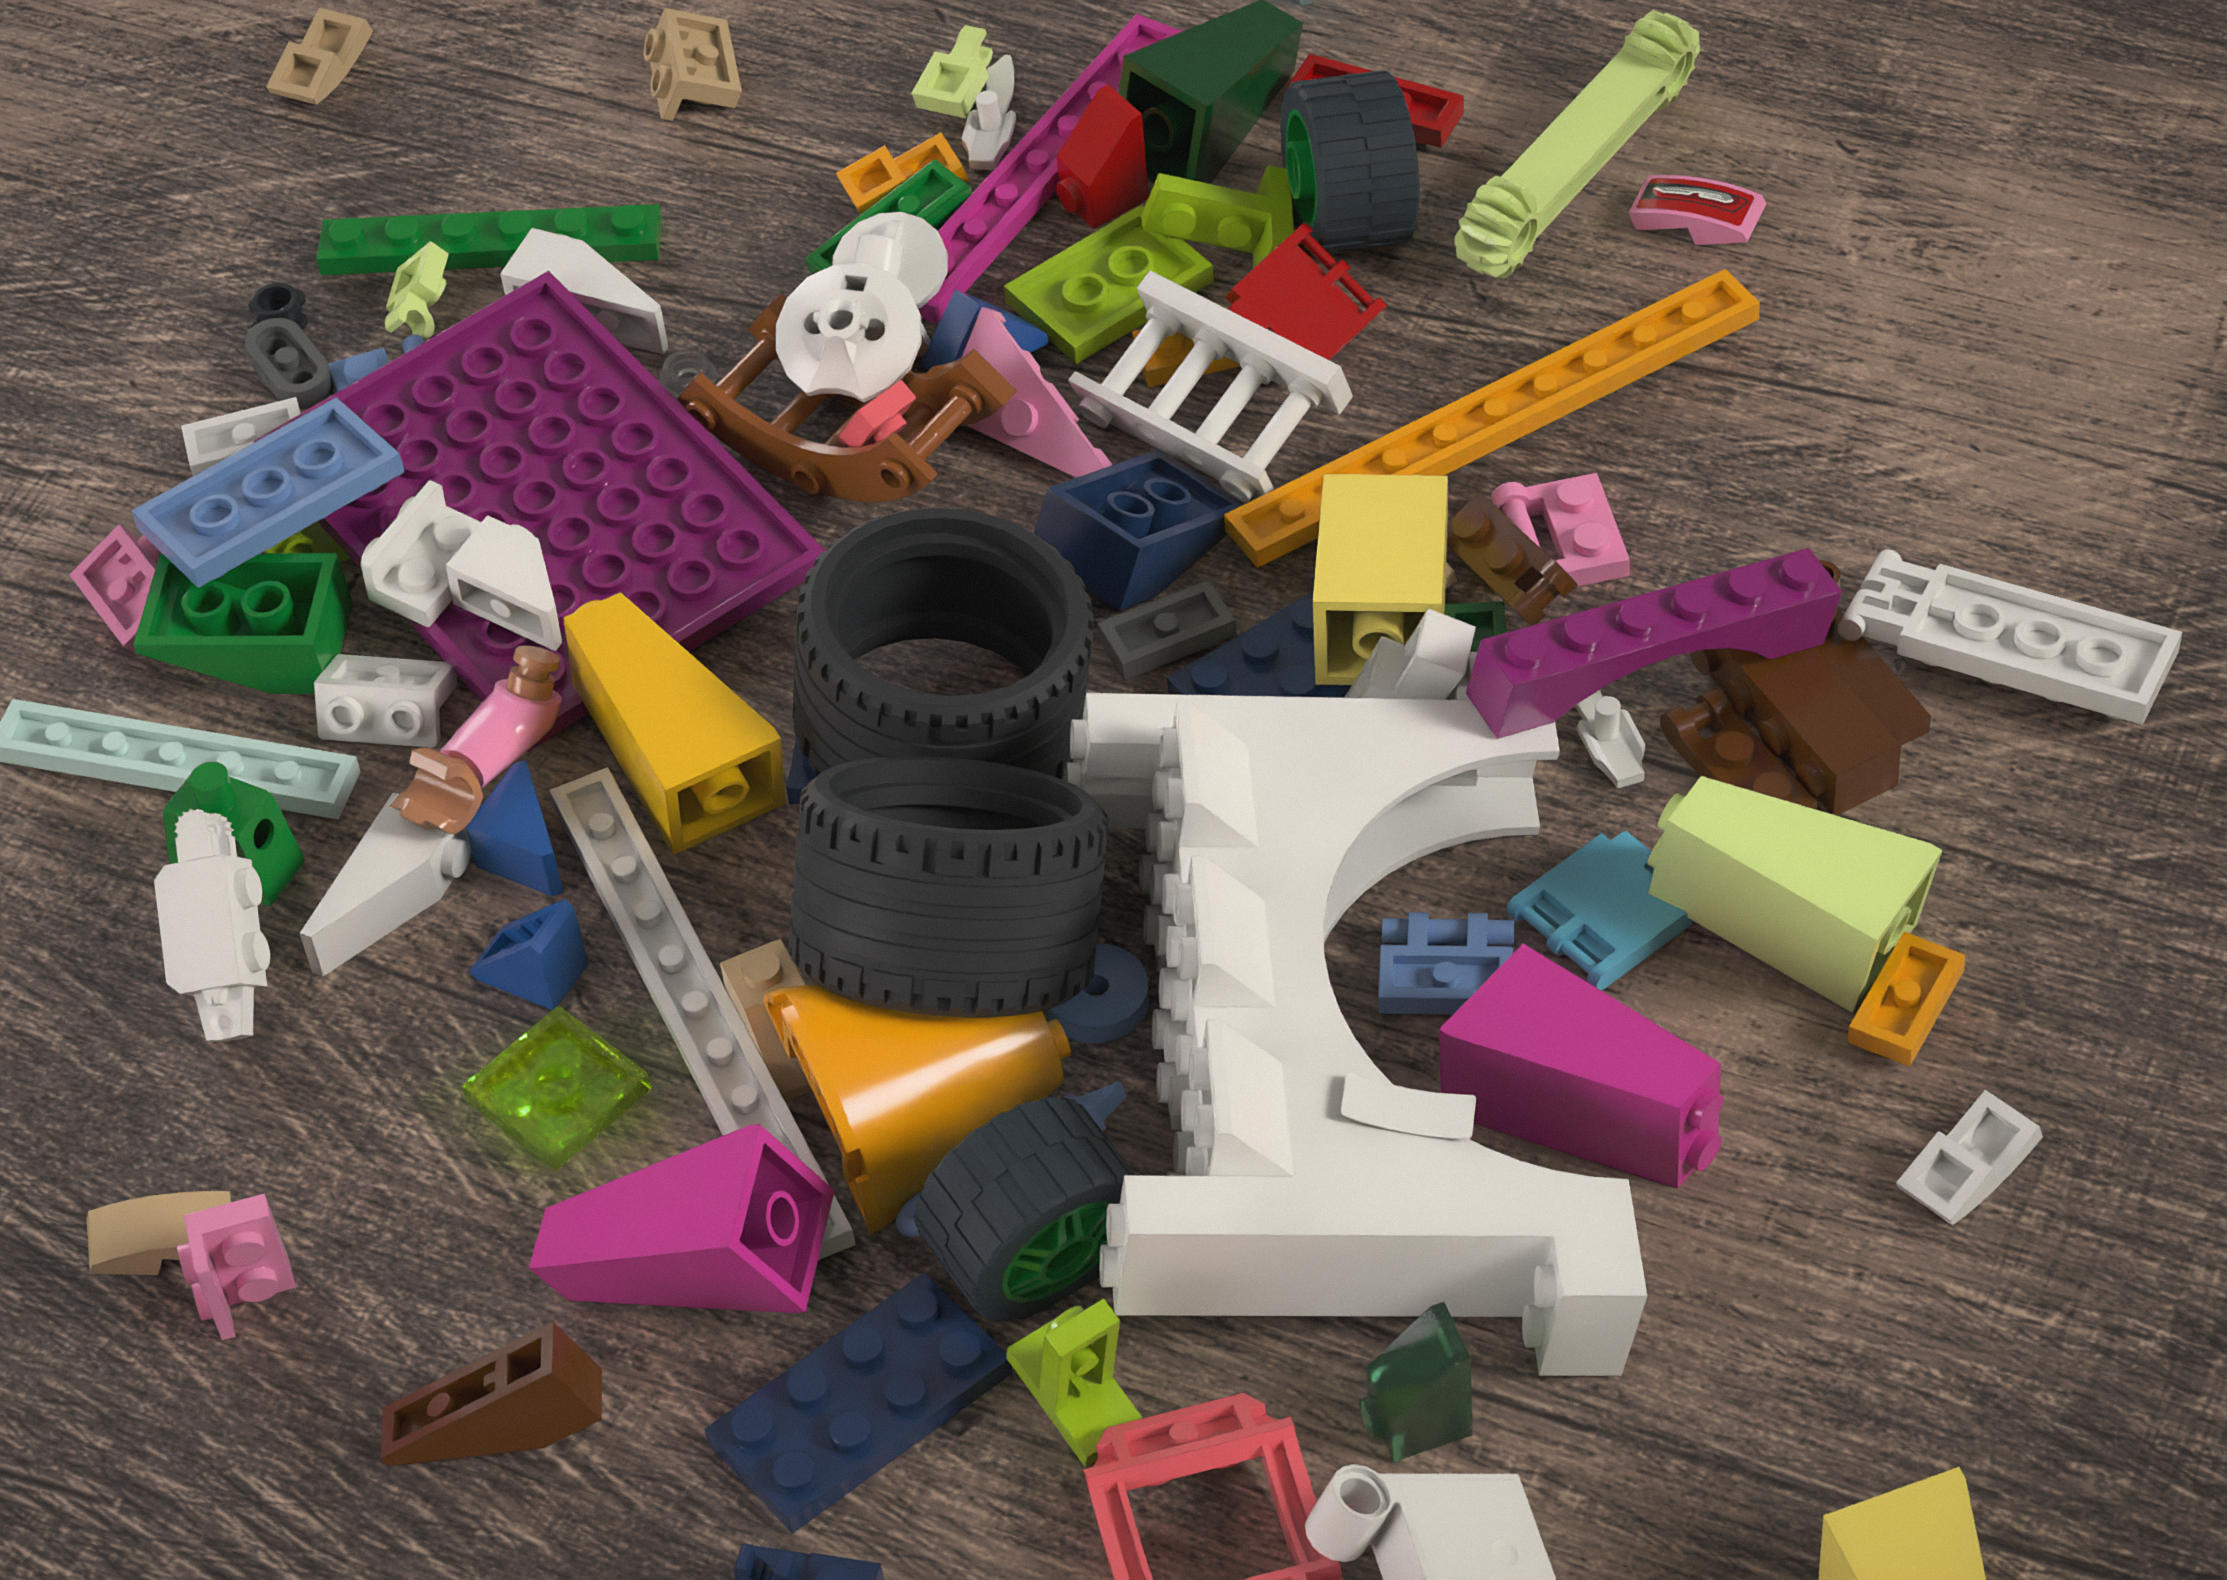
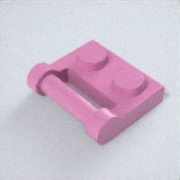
(1577, 522)

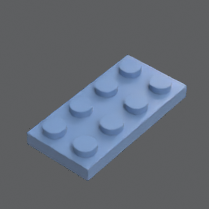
(267, 492)

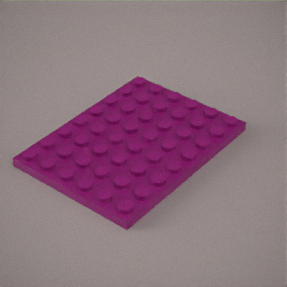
(571, 437)

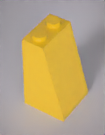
(674, 727)

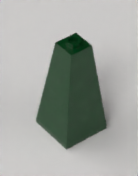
(1209, 87)

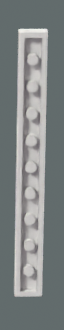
(680, 973)

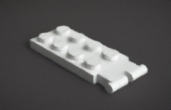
(2014, 636)

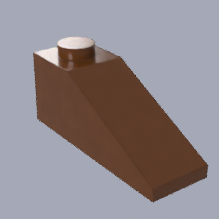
(498, 1404)

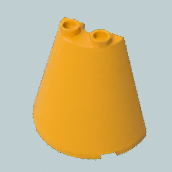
(909, 1083)

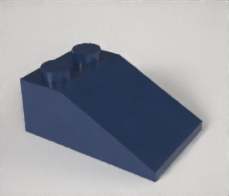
(1134, 525)

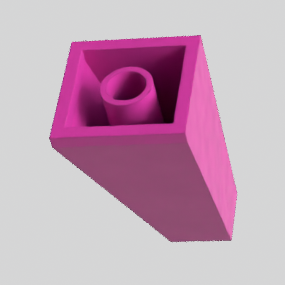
(698, 1230)

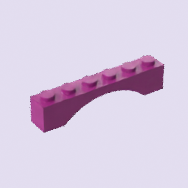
(1552, 666)

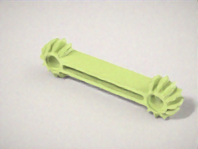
(1576, 145)

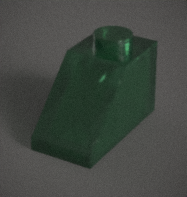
(1420, 1388)

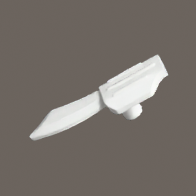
(990, 127)
(1611, 739)

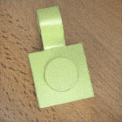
(954, 80)
(415, 289)

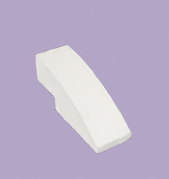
(1422, 668)

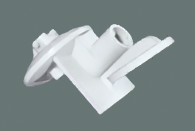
(860, 319)

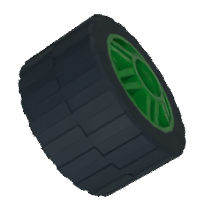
(1351, 160)
(1023, 1207)

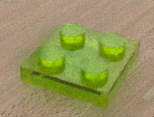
(556, 1087)

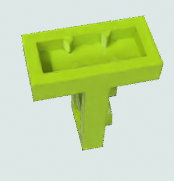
(1222, 214)
(1071, 1375)

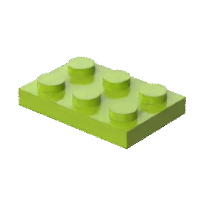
(1090, 289)

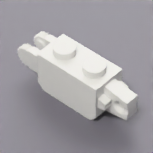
(212, 926)

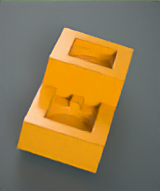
(880, 174)

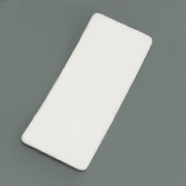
(1408, 1109)

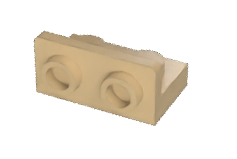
(691, 61)

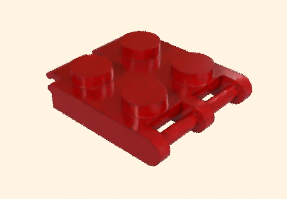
(1300, 300)

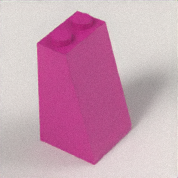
(1581, 1073)

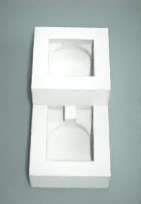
(1972, 1160)

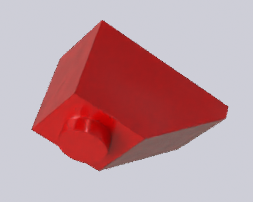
(1103, 161)

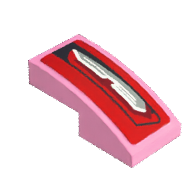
(1707, 207)

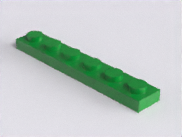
(484, 237)

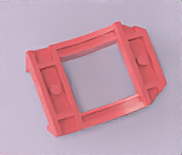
(1192, 1442)

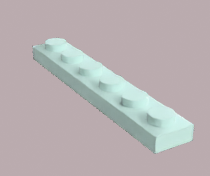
(166, 754)

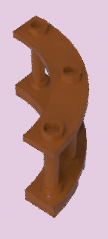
(879, 472)

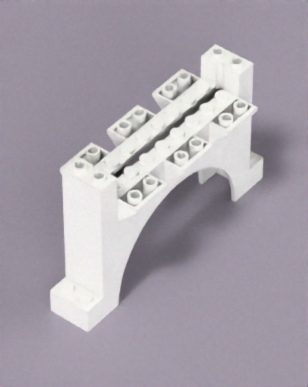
(1278, 1204)

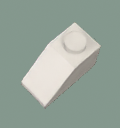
(506, 581)

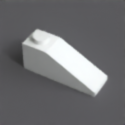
(594, 282)
(381, 887)

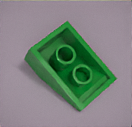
(257, 626)

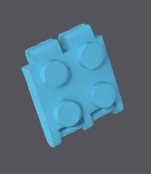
(1600, 908)

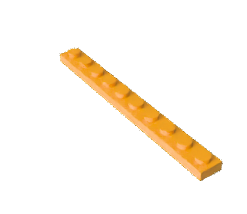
(1506, 408)

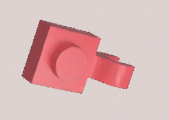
(879, 417)

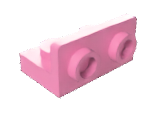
(118, 581)
(233, 1259)

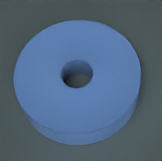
(1114, 1012)

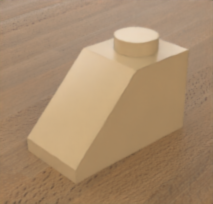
(746, 982)

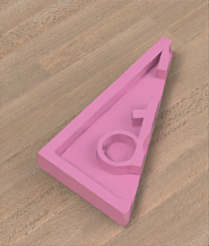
(1037, 415)

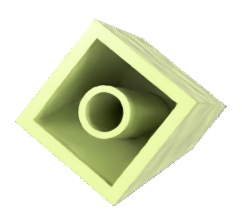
(1792, 884)

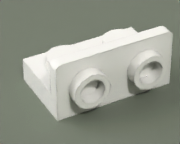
(410, 558)
(382, 700)

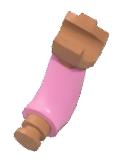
(497, 733)

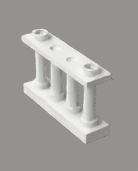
(1215, 335)

